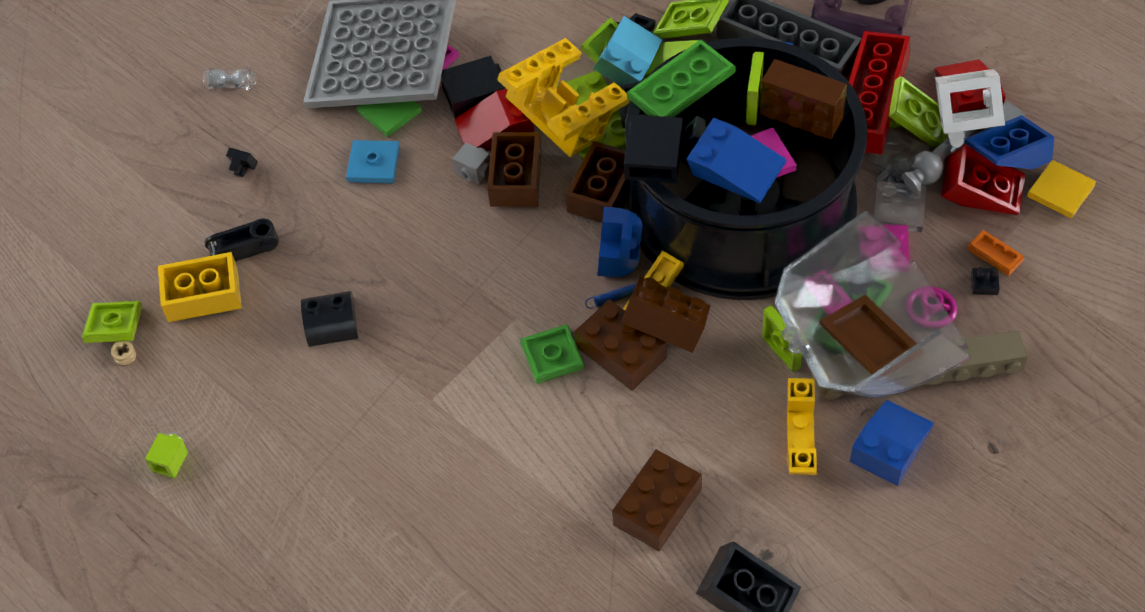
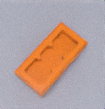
(995, 252)

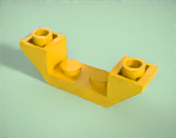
(800, 426)

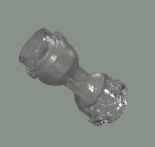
(221, 79)

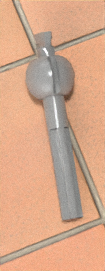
(928, 166)

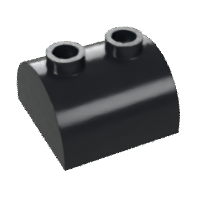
(329, 318)

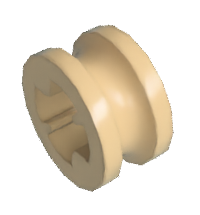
(125, 358)

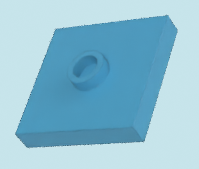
(373, 161)

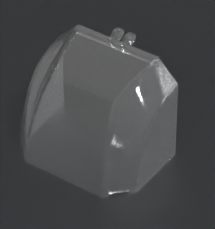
(844, 267)

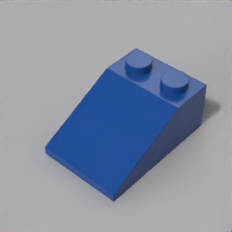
(1015, 144)
(735, 161)
(890, 442)

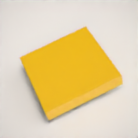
(1061, 189)

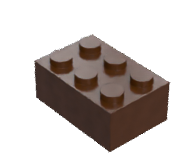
(802, 99)
(515, 169)
(598, 182)
(666, 314)
(618, 347)
(657, 500)

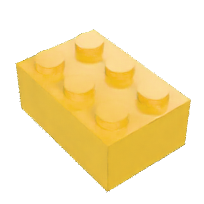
(199, 287)

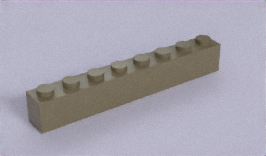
(988, 354)

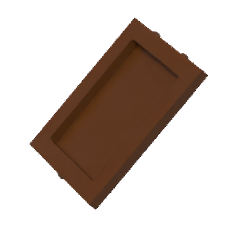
(867, 333)

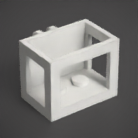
(956, 123)

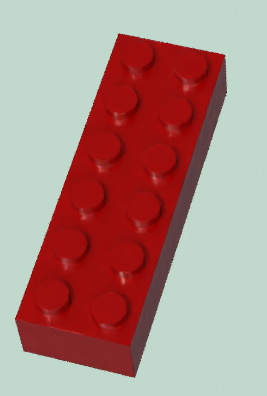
(876, 66)

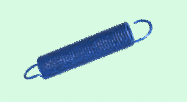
(614, 295)

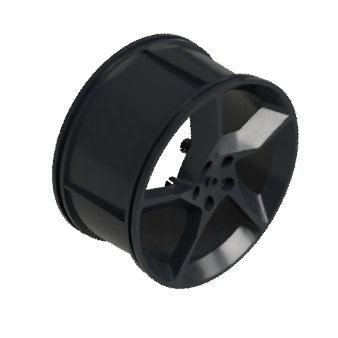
(727, 240)

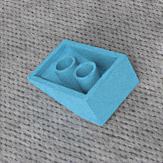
(628, 53)

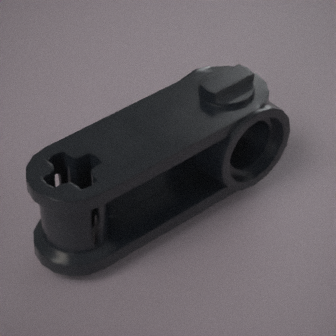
(244, 240)

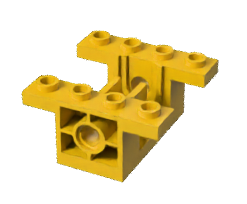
(553, 109)

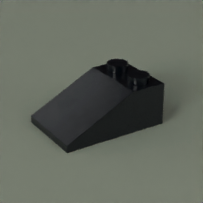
(745, 583)

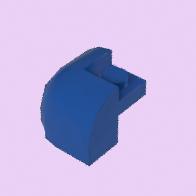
(619, 242)

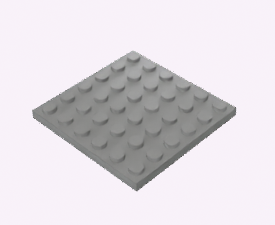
(379, 52)

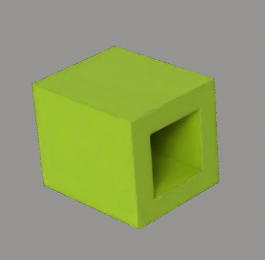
(166, 455)

